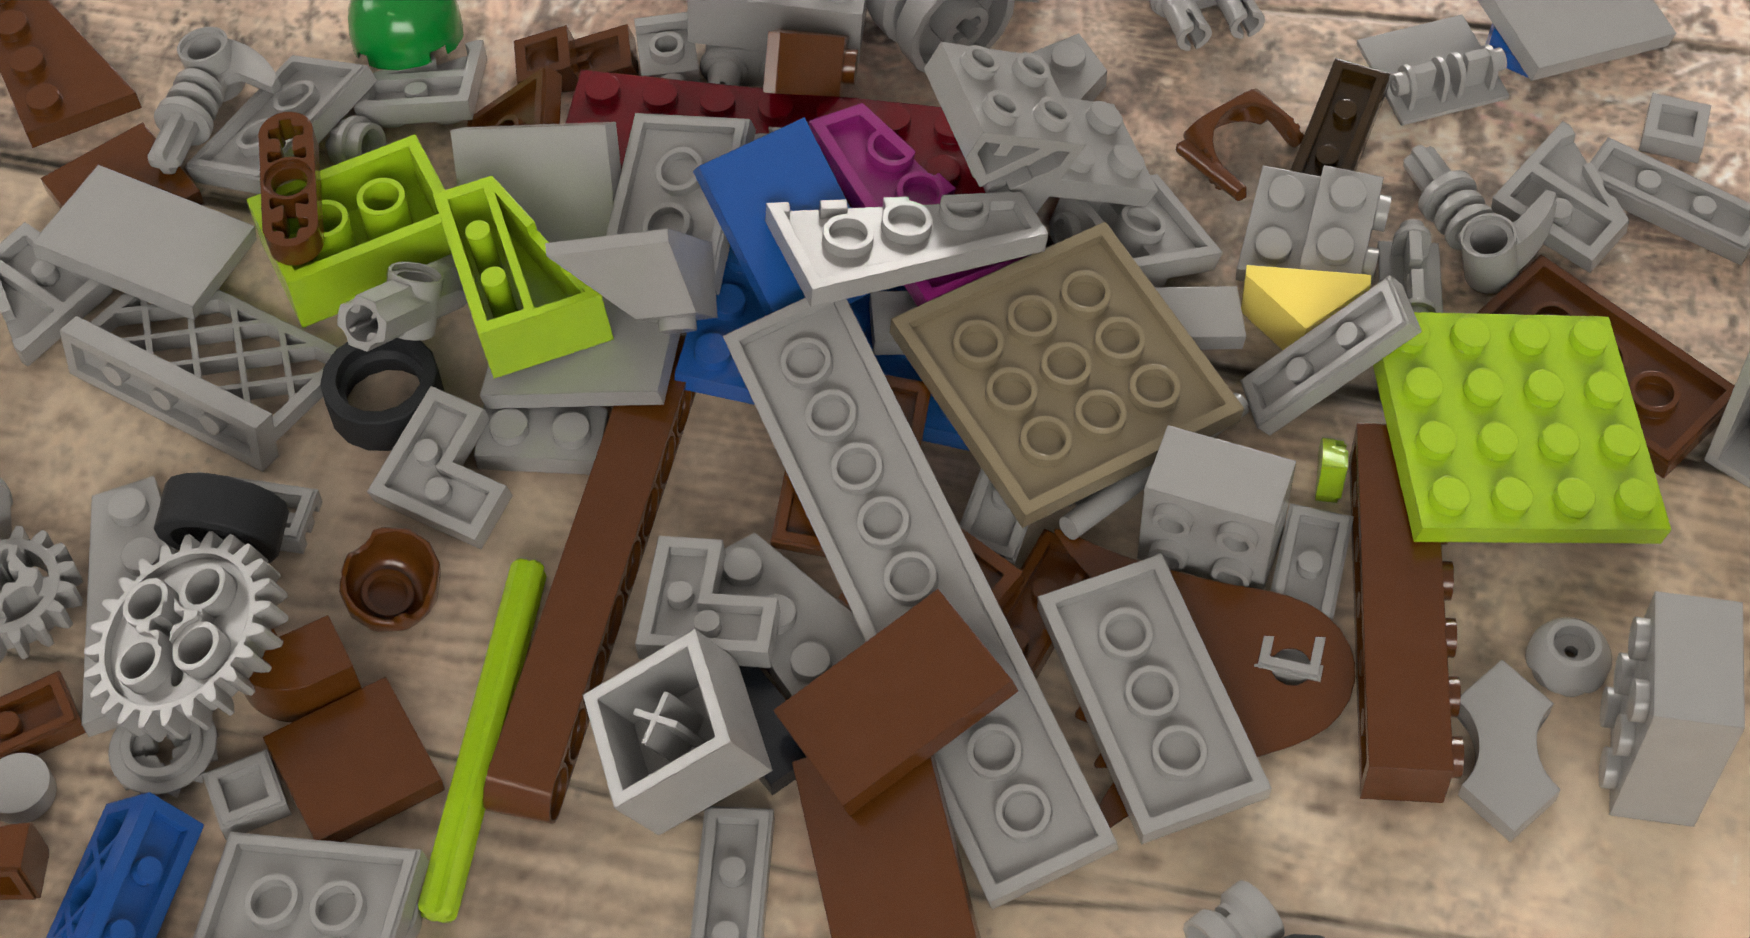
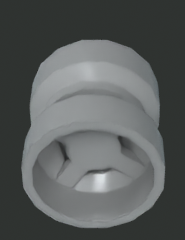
(1241, 914)

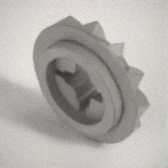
(140, 769)

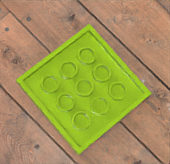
(1518, 432)

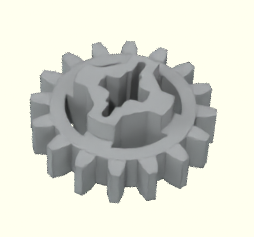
(31, 601)

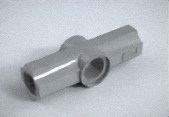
(403, 305)

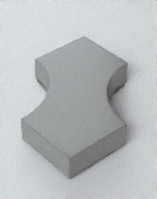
(1507, 777)

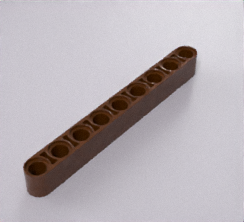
(585, 607)

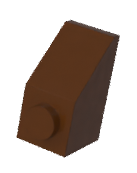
(808, 63)

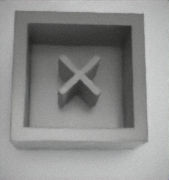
(1215, 508)
(676, 733)

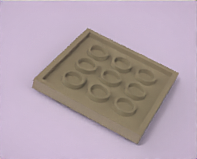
(1063, 372)

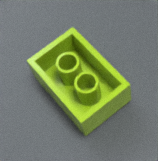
(373, 216)

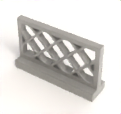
(176, 389)

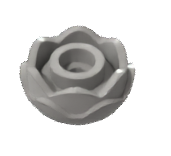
(1569, 674)

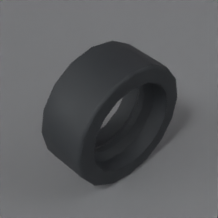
(351, 365)
(222, 505)

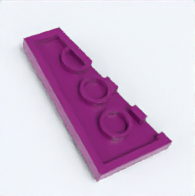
(878, 164)

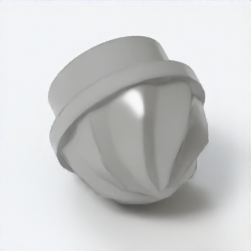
(353, 138)

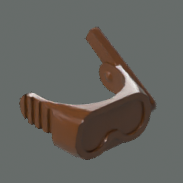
(1248, 107)

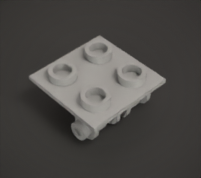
(1436, 69)

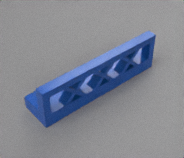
(128, 871)

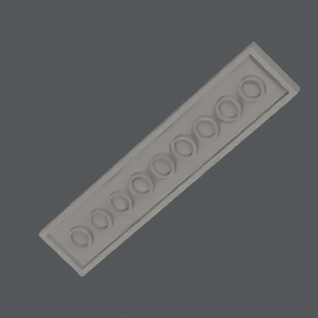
(891, 545)

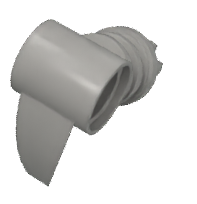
(212, 75)
(1471, 226)

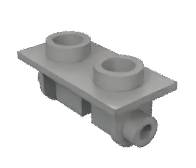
(1414, 264)

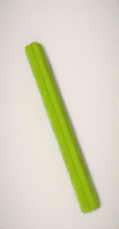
(496, 687)

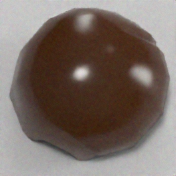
(391, 580)

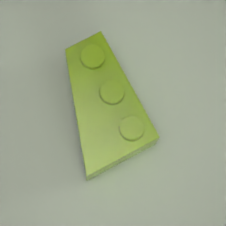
(517, 296)

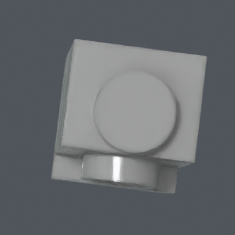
(665, 47)

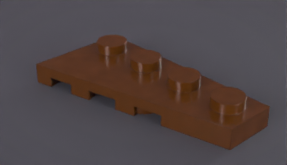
(56, 73)

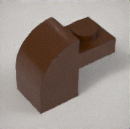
(305, 673)

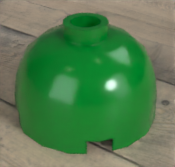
(403, 31)

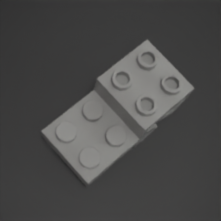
(1030, 137)

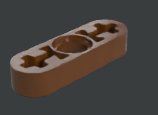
(304, 205)

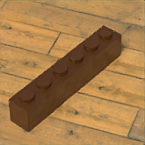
(1400, 637)

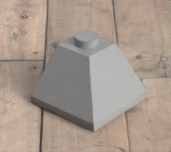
(647, 274)

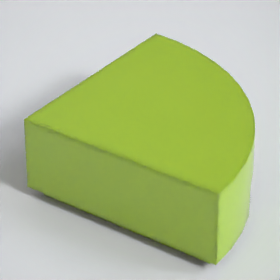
(1331, 470)

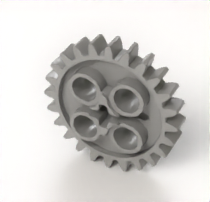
(185, 636)

